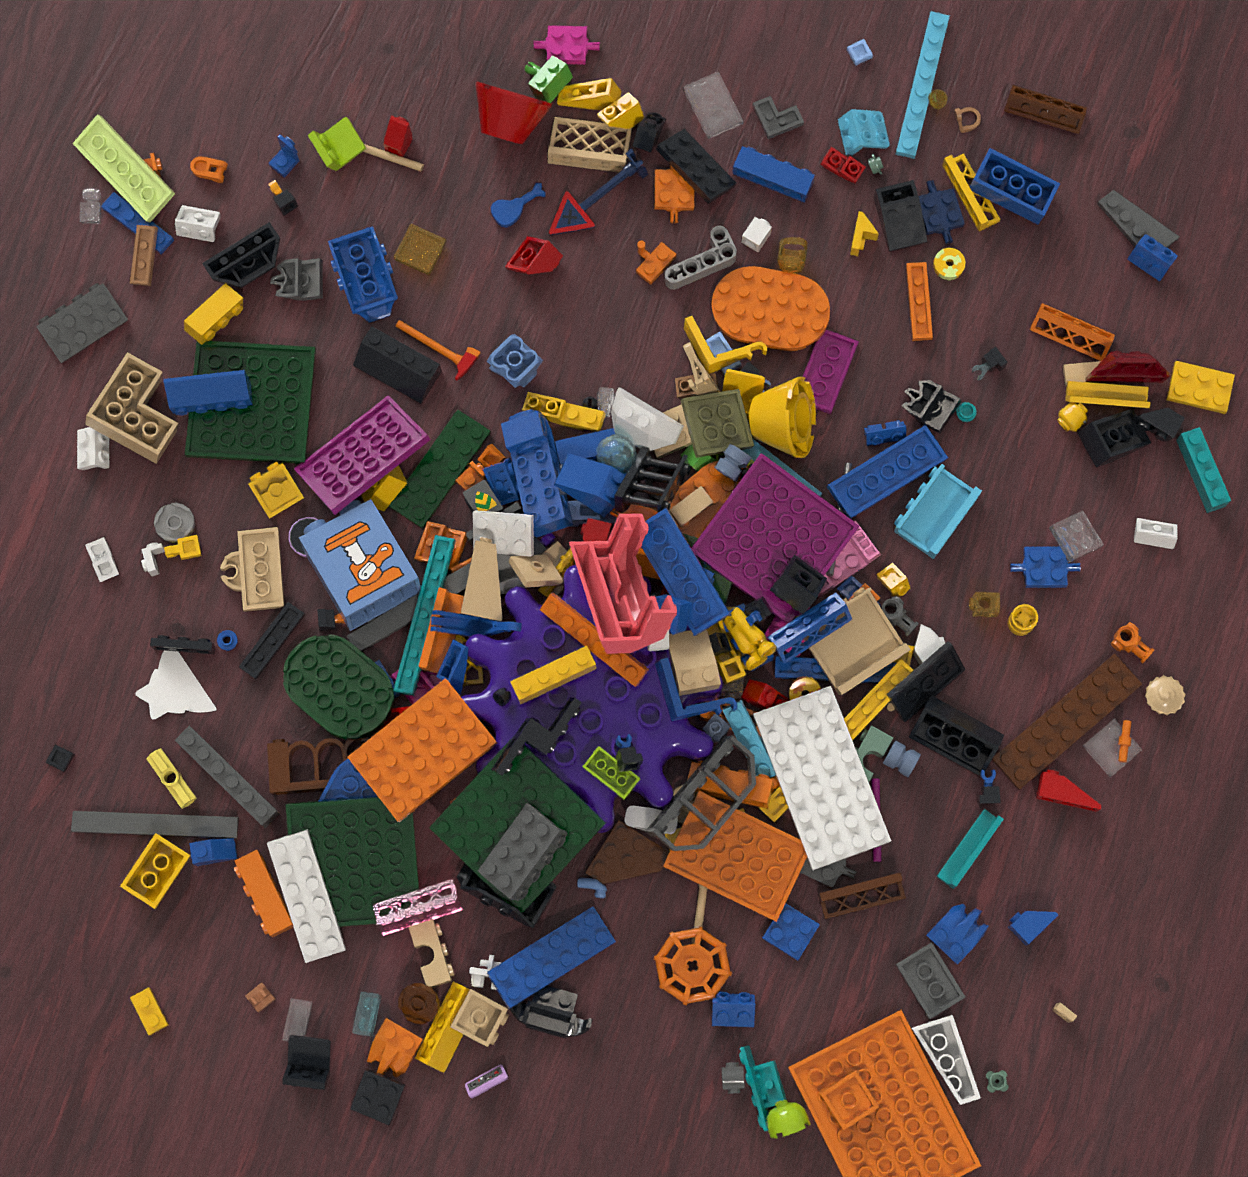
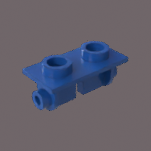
(877, 435)

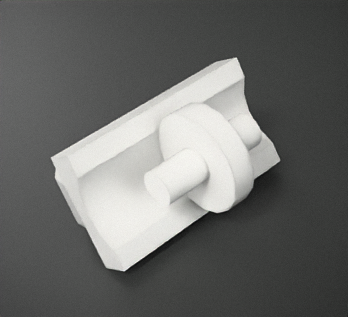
(479, 975)

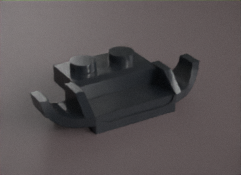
(552, 1013)

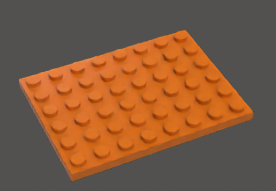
(912, 1128)

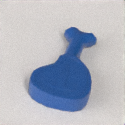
(508, 212)

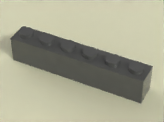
(227, 777)

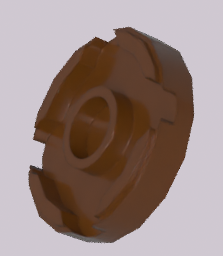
(419, 1003)

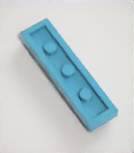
(748, 735)

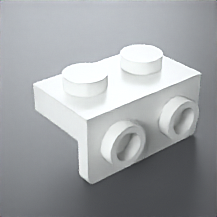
(92, 449)

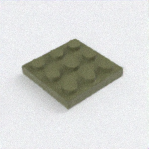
(716, 422)

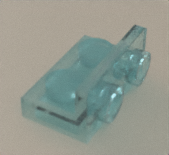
(366, 1014)

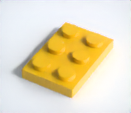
(1200, 387)

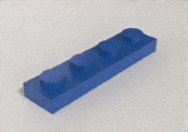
(130, 218)

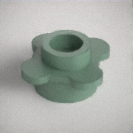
(875, 164)
(1001, 1076)

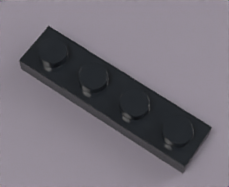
(272, 640)

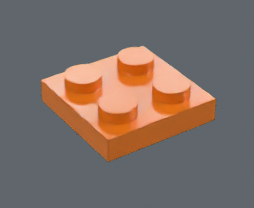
(849, 1100)

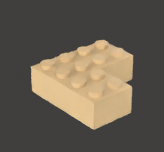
(124, 414)

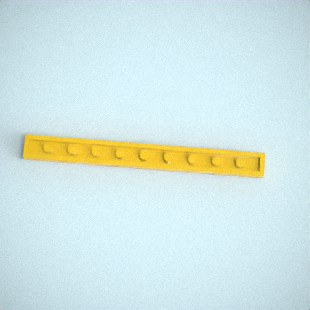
(855, 721)

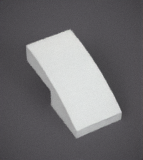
(102, 559)

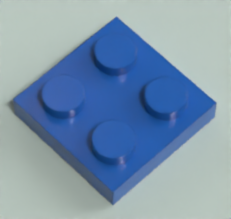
(791, 932)

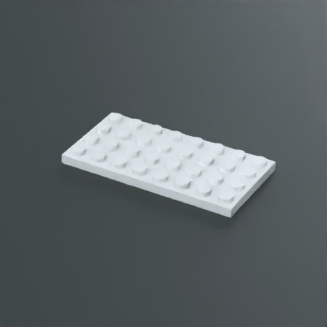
(821, 778)

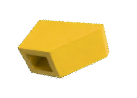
(622, 113)

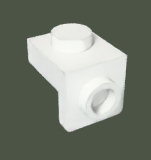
(149, 563)

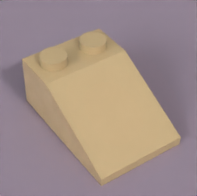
(693, 663)

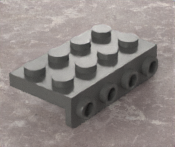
(81, 322)
(522, 853)

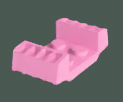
(852, 559)

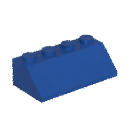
(208, 392)

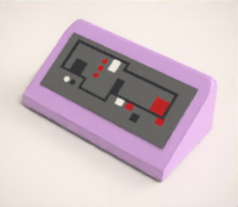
(486, 1081)

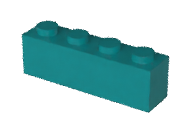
(1203, 470)

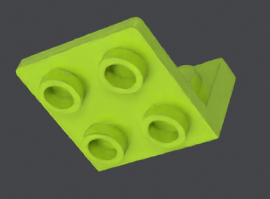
(338, 144)

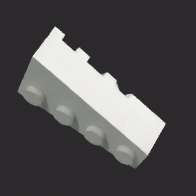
(947, 1052)

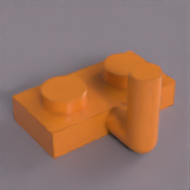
(655, 262)

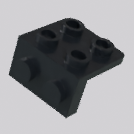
(308, 1062)

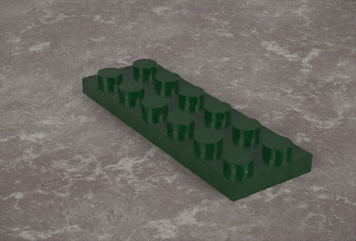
(440, 469)

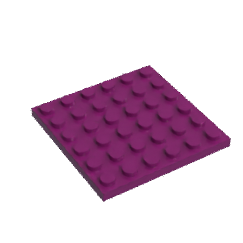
(764, 526)

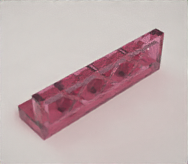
(417, 911)

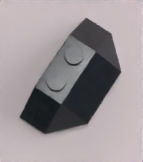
(246, 258)

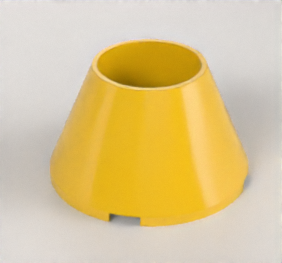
(785, 417)

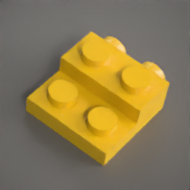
(275, 489)

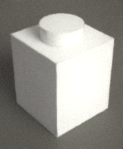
(756, 234)

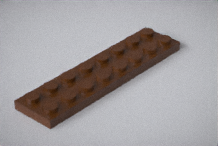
(1066, 721)

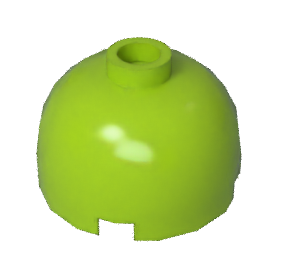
(786, 1118)

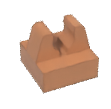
(260, 997)

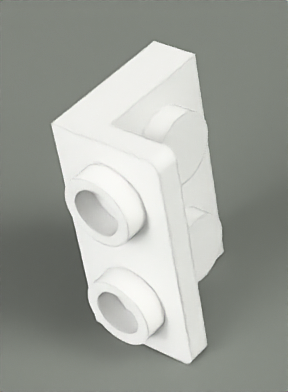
(197, 223)

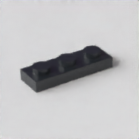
(182, 644)

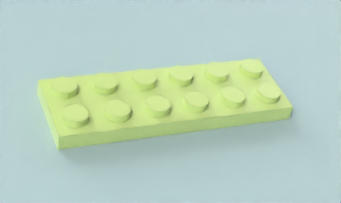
(123, 168)

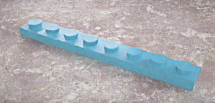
(922, 85)

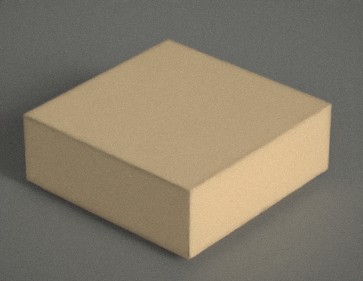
(1064, 1012)

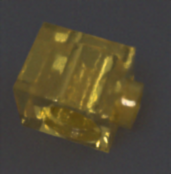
(993, 600)

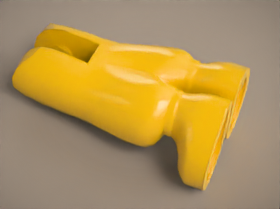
(749, 639)

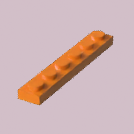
(587, 635)

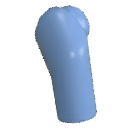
(590, 883)

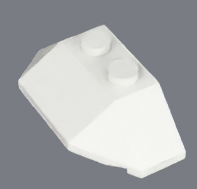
(642, 422)

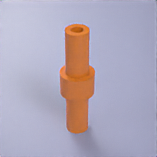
(1124, 741)

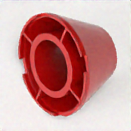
(508, 113)

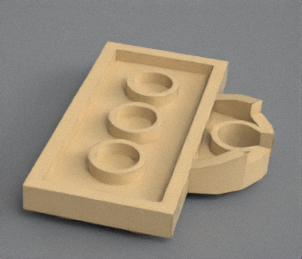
(257, 569)

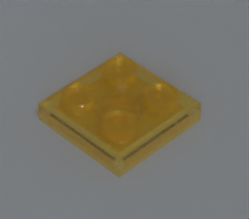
(420, 249)

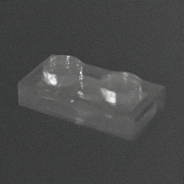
(297, 1018)

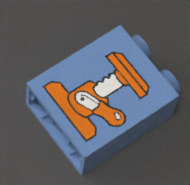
(359, 563)

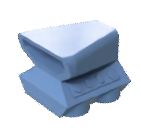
(515, 361)

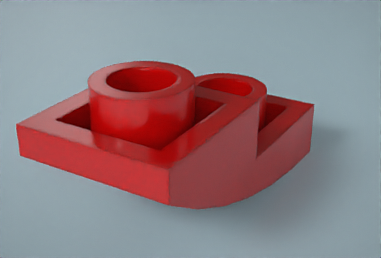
(842, 166)

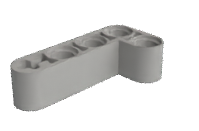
(698, 261)

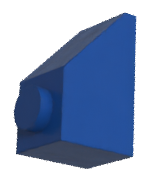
(213, 851)
(1030, 924)

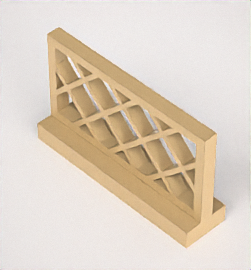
(588, 157)

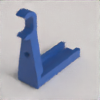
(469, 625)
(673, 700)

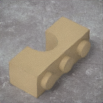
(428, 934)

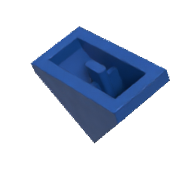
(679, 622)

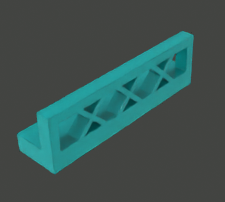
(969, 848)

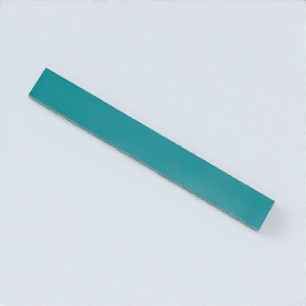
(433, 580)

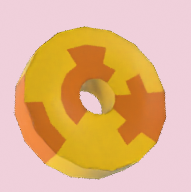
(803, 683)

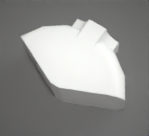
(926, 644)
(642, 817)

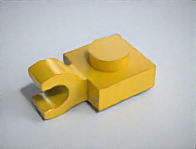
(187, 548)

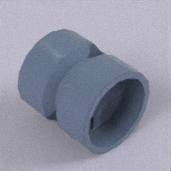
(733, 462)
(901, 758)

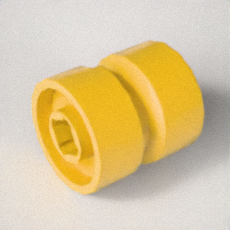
(1022, 620)

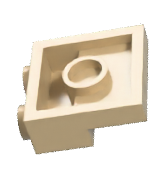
(480, 1018)

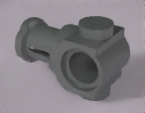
(899, 617)
(732, 1078)

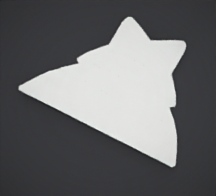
(174, 688)

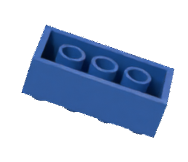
(1014, 186)

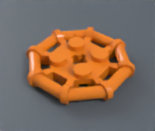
(690, 953)

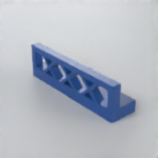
(808, 625)

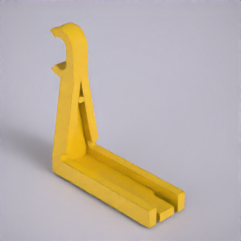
(722, 360)

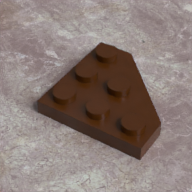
(626, 856)

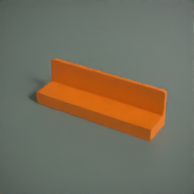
(438, 643)

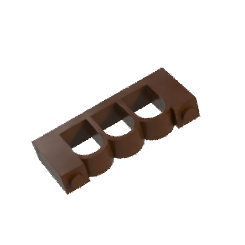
(280, 764)

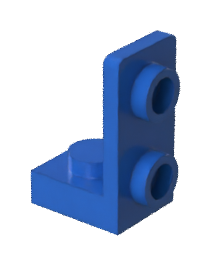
(286, 158)

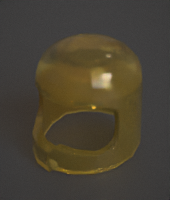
(792, 260)

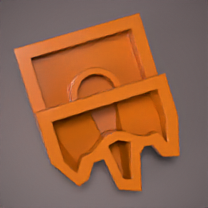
(393, 1048)

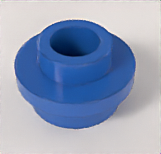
(227, 646)

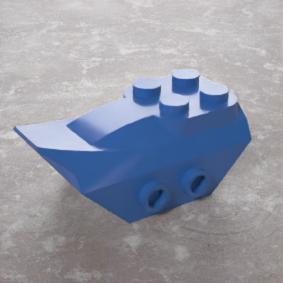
(364, 274)

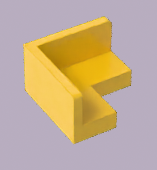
(386, 489)

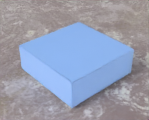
(859, 52)

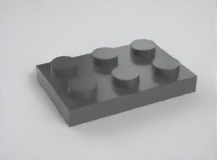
(930, 981)

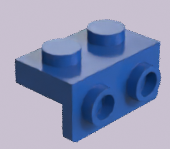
(1152, 257)
(733, 1010)

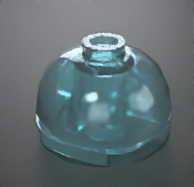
(616, 452)

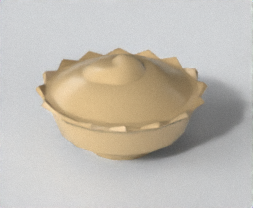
(1165, 695)

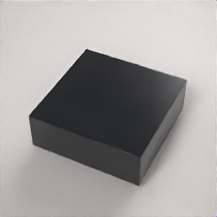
(60, 758)

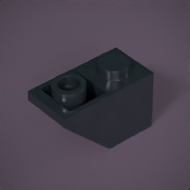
(649, 131)
(1162, 423)

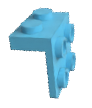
(862, 130)

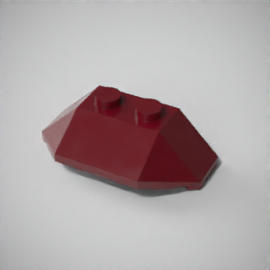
(1129, 367)

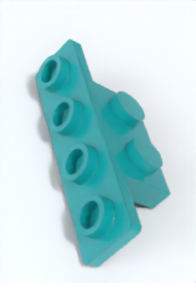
(764, 1082)

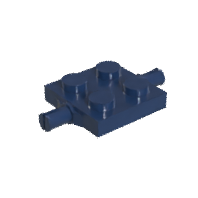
(941, 211)

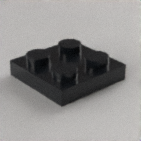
(377, 1096)

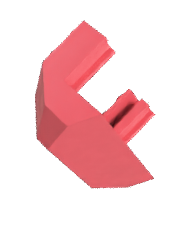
(616, 589)

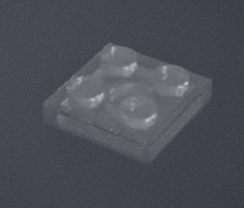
(1076, 536)
(1105, 748)

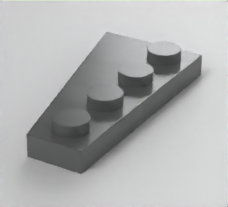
(1133, 221)

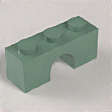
(874, 743)

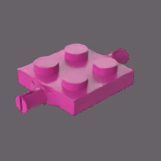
(567, 44)

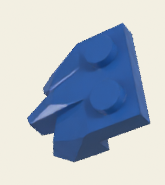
(958, 932)

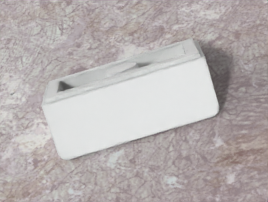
(1155, 533)

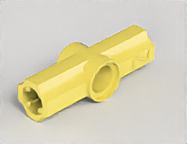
(163, 768)

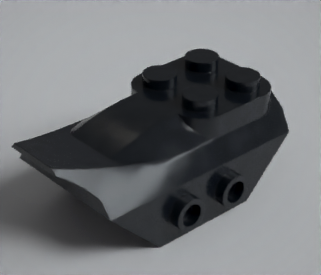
(474, 885)

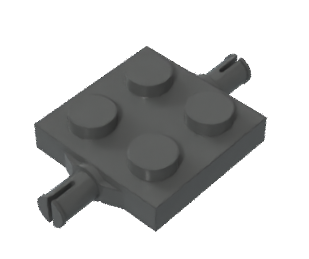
(828, 874)

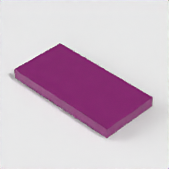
(829, 368)

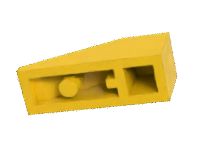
(590, 95)

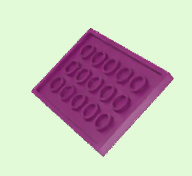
(361, 454)

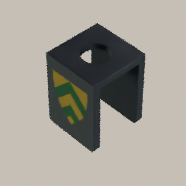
(482, 498)

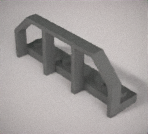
(696, 781)

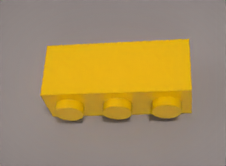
(213, 314)

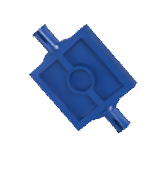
(1045, 567)

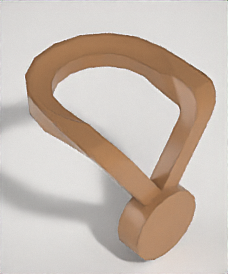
(963, 129)

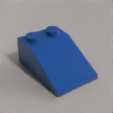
(590, 483)

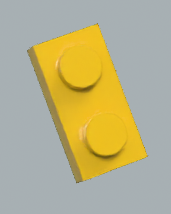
(149, 1011)

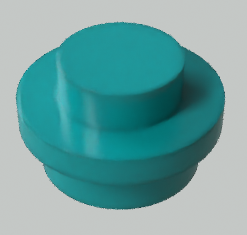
(966, 412)

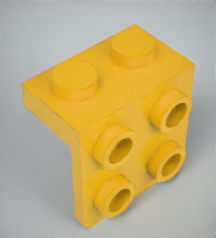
(747, 383)

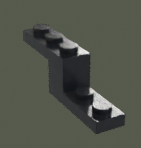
(537, 736)

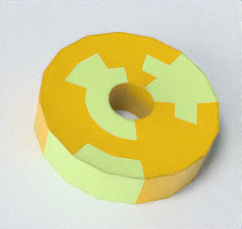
(949, 255)

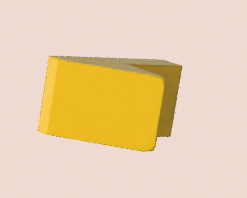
(863, 231)

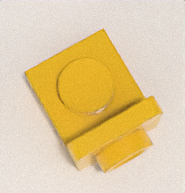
(894, 580)

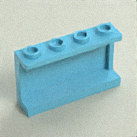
(936, 511)

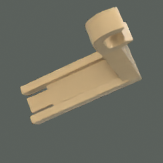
(703, 383)

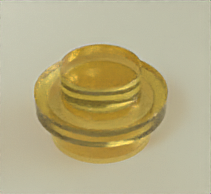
(937, 99)

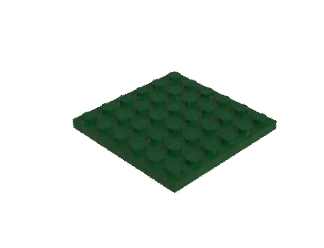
(281, 408)
(492, 803)
(360, 853)

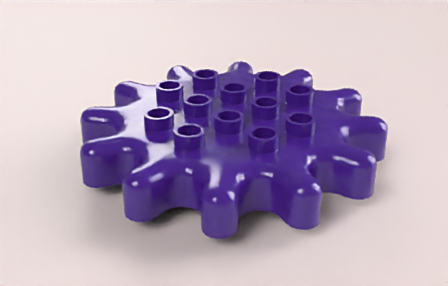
(607, 707)

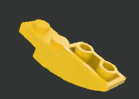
(565, 414)

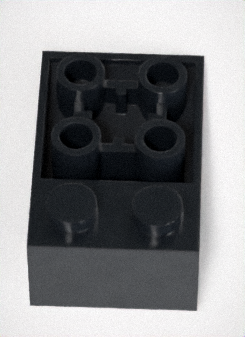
(900, 215)

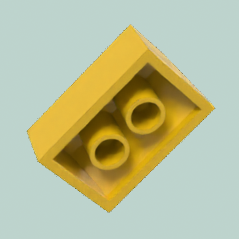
(155, 871)

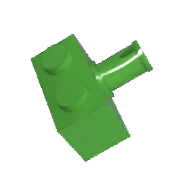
(549, 79)

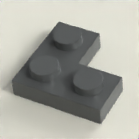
(776, 122)

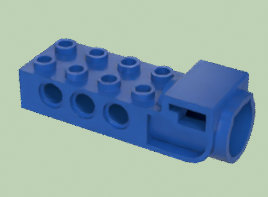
(536, 469)

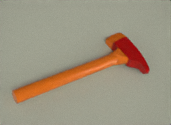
(463, 362)

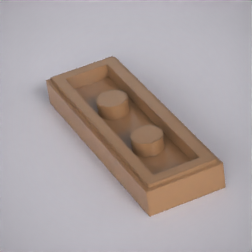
(143, 255)

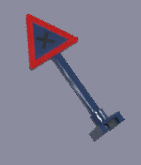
(572, 215)

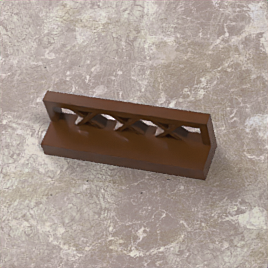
(1045, 109)
(860, 888)

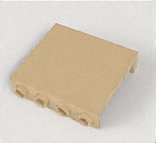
(858, 646)

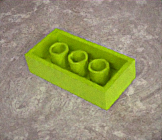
(605, 769)

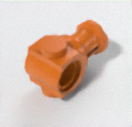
(1134, 644)

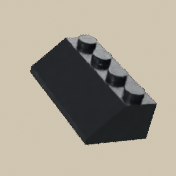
(397, 365)
(956, 735)

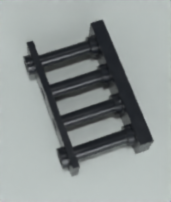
(638, 472)

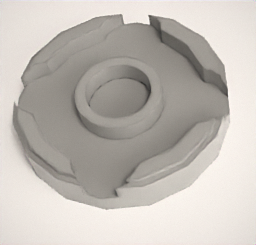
(174, 522)

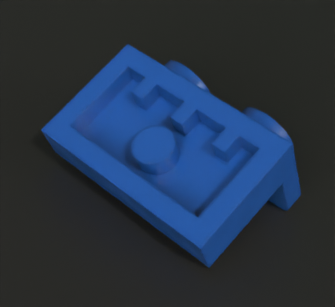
(503, 481)

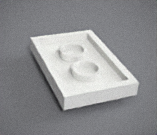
(509, 531)

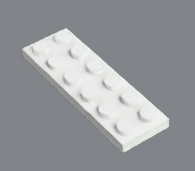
(306, 896)

